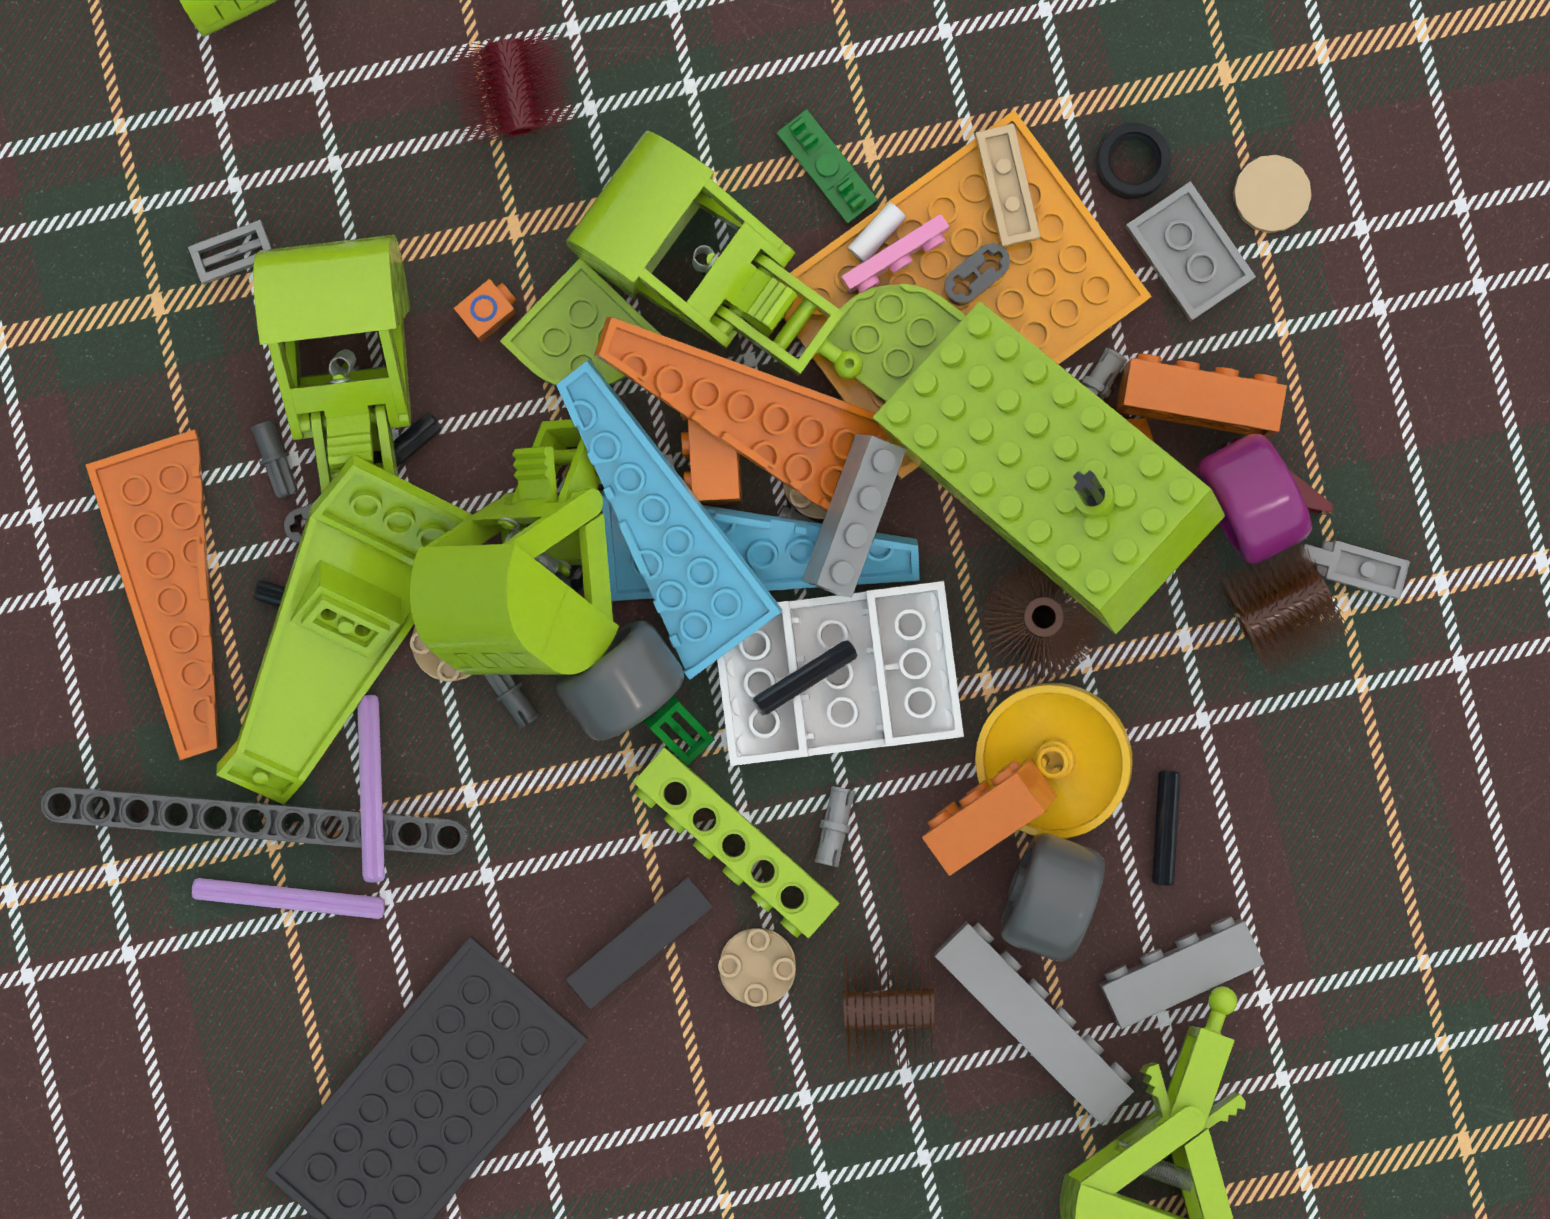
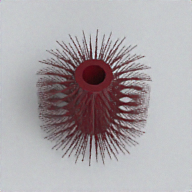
(513, 87)

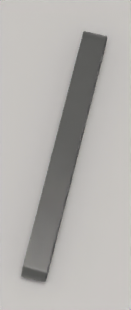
(237, 815)

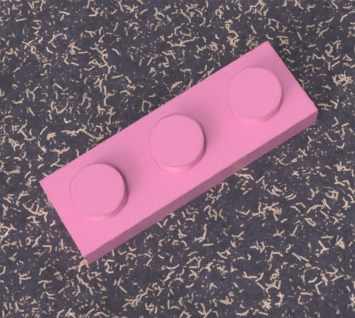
(896, 255)

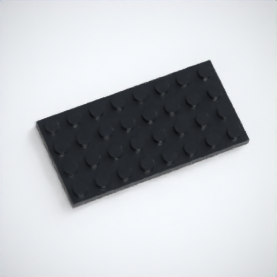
(430, 1096)

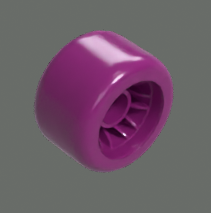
(1257, 497)

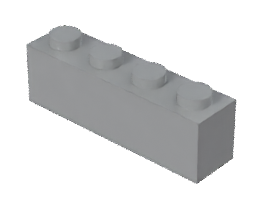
(853, 515)
(1181, 972)

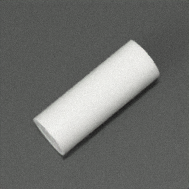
(877, 232)

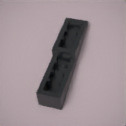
(638, 943)

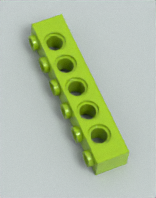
(817, 900)

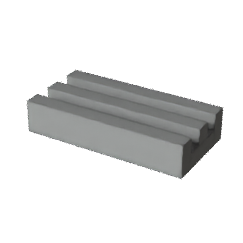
(200, 264)

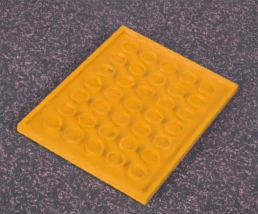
(1055, 289)

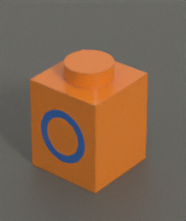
(487, 309)

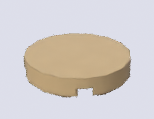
(1272, 193)

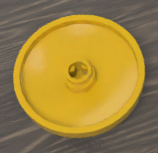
(1074, 745)

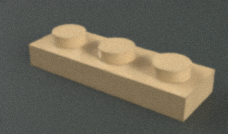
(1007, 185)

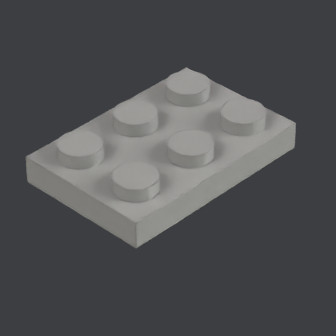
(1190, 251)

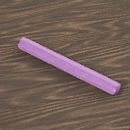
(370, 789)
(288, 898)

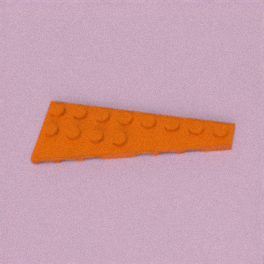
(768, 420)
(158, 537)

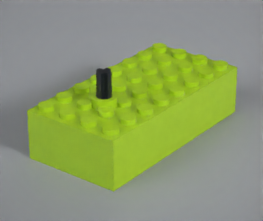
(1050, 466)

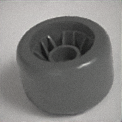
(624, 684)
(1052, 897)

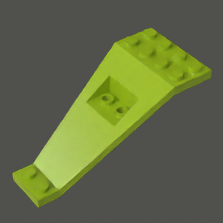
(319, 660)

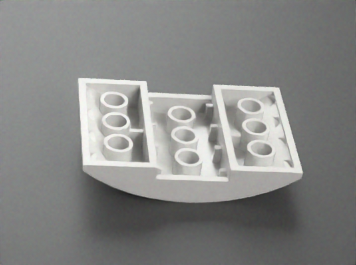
(888, 696)

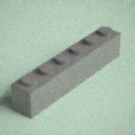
(1033, 1022)

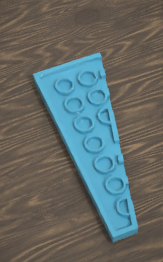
(772, 548)
(689, 564)

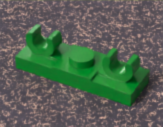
(827, 167)

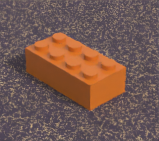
(1201, 397)

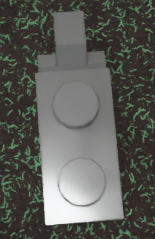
(1359, 567)

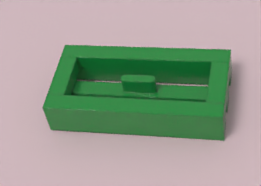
(665, 715)

